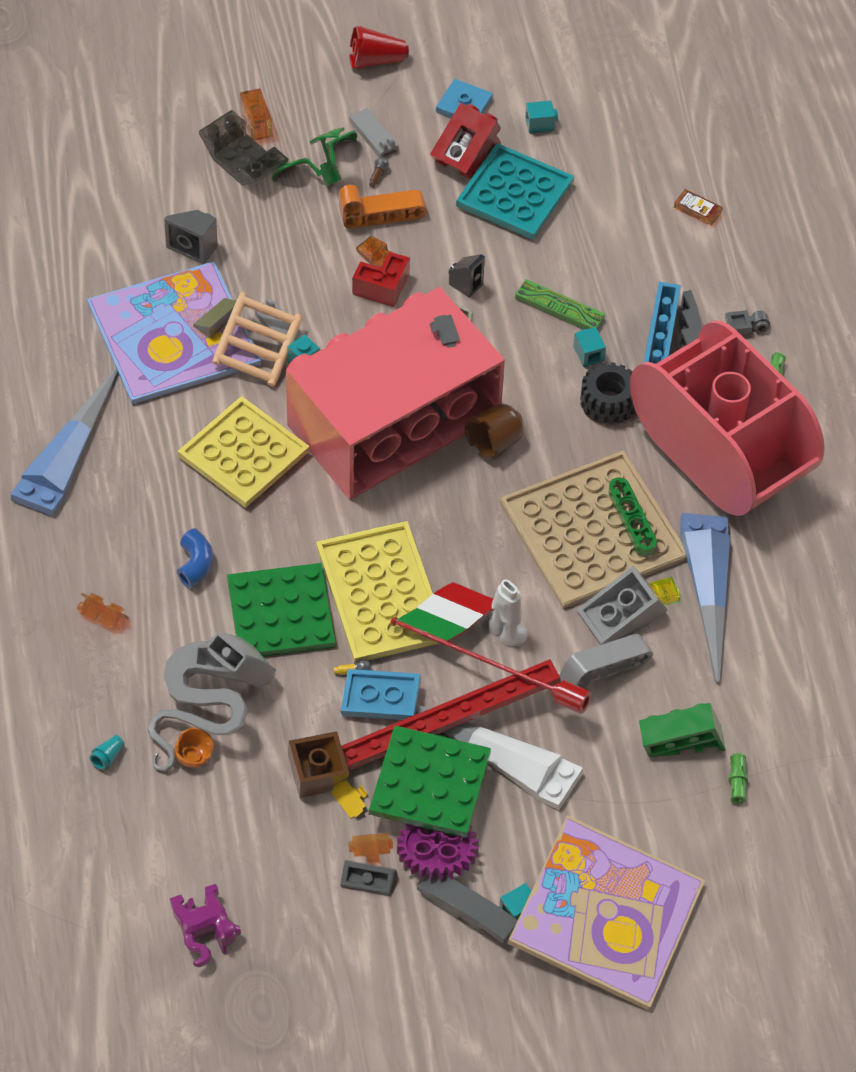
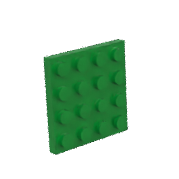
(282, 609)
(430, 781)

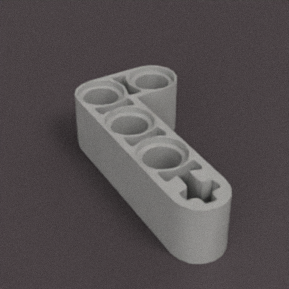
(605, 660)

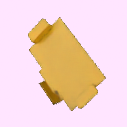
(350, 798)

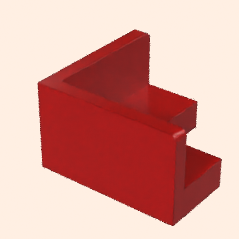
(382, 283)

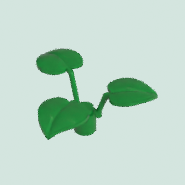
(328, 169)

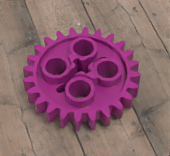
(436, 852)

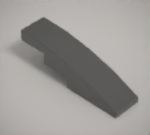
(690, 319)
(468, 905)

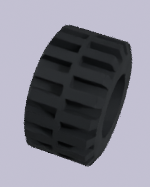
(602, 406)

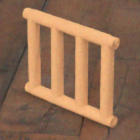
(235, 319)

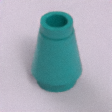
(106, 753)

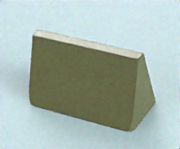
(215, 317)

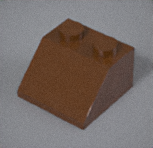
(317, 763)

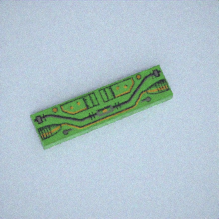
(559, 305)

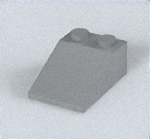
(622, 607)

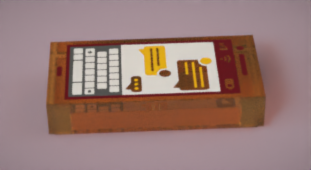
(698, 207)

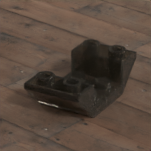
(238, 152)

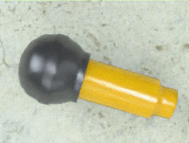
(360, 665)

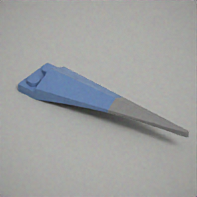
(50, 474)
(707, 553)

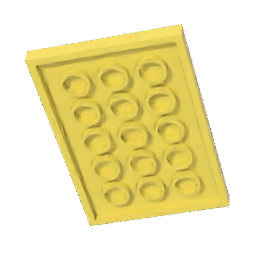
(372, 581)

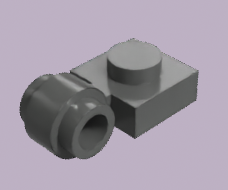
(743, 322)

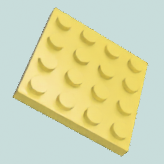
(243, 451)

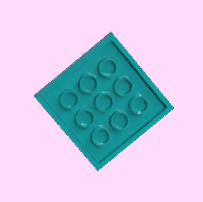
(515, 191)

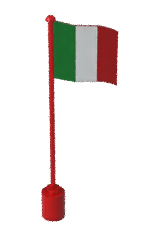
(458, 609)

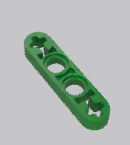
(629, 517)

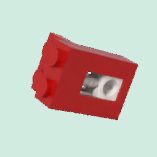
(458, 135)

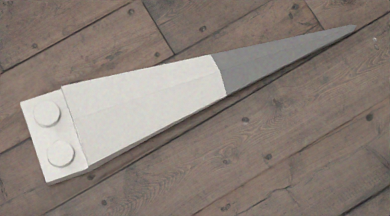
(530, 767)

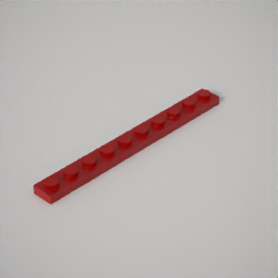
(453, 712)

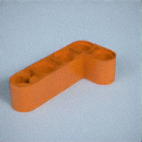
(379, 209)

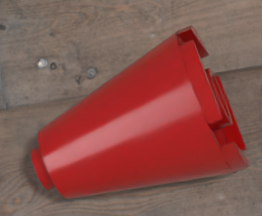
(375, 48)

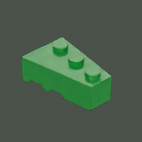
(682, 730)

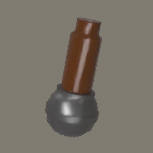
(381, 166)

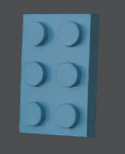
(380, 694)

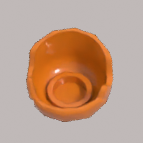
(194, 747)

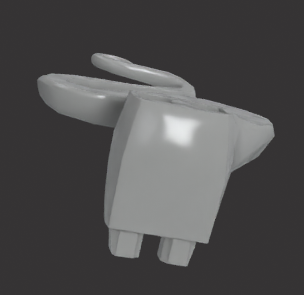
(221, 657)

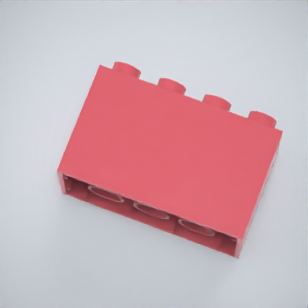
(371, 392)

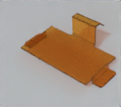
(371, 846)

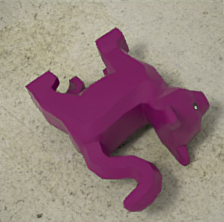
(203, 920)

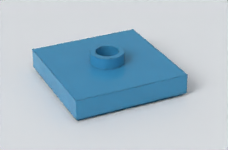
(464, 93)

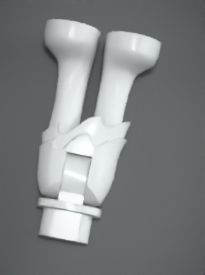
(507, 615)

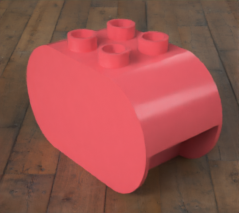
(728, 419)

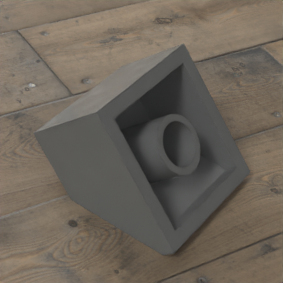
(192, 234)

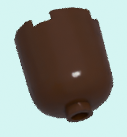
(494, 430)

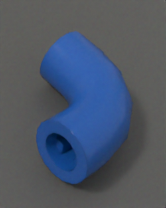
(200, 558)

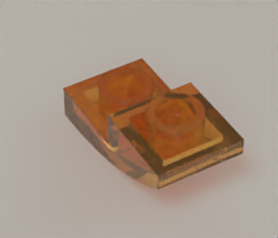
(373, 251)

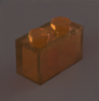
(256, 114)

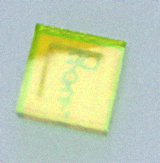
(666, 589)

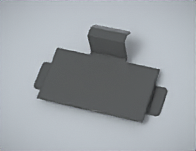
(445, 330)

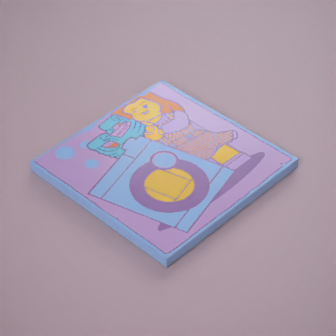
(154, 335)

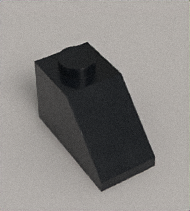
(467, 274)

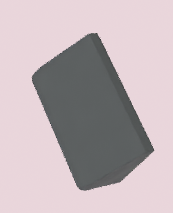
(367, 877)

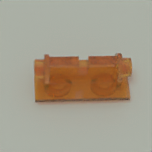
(110, 616)

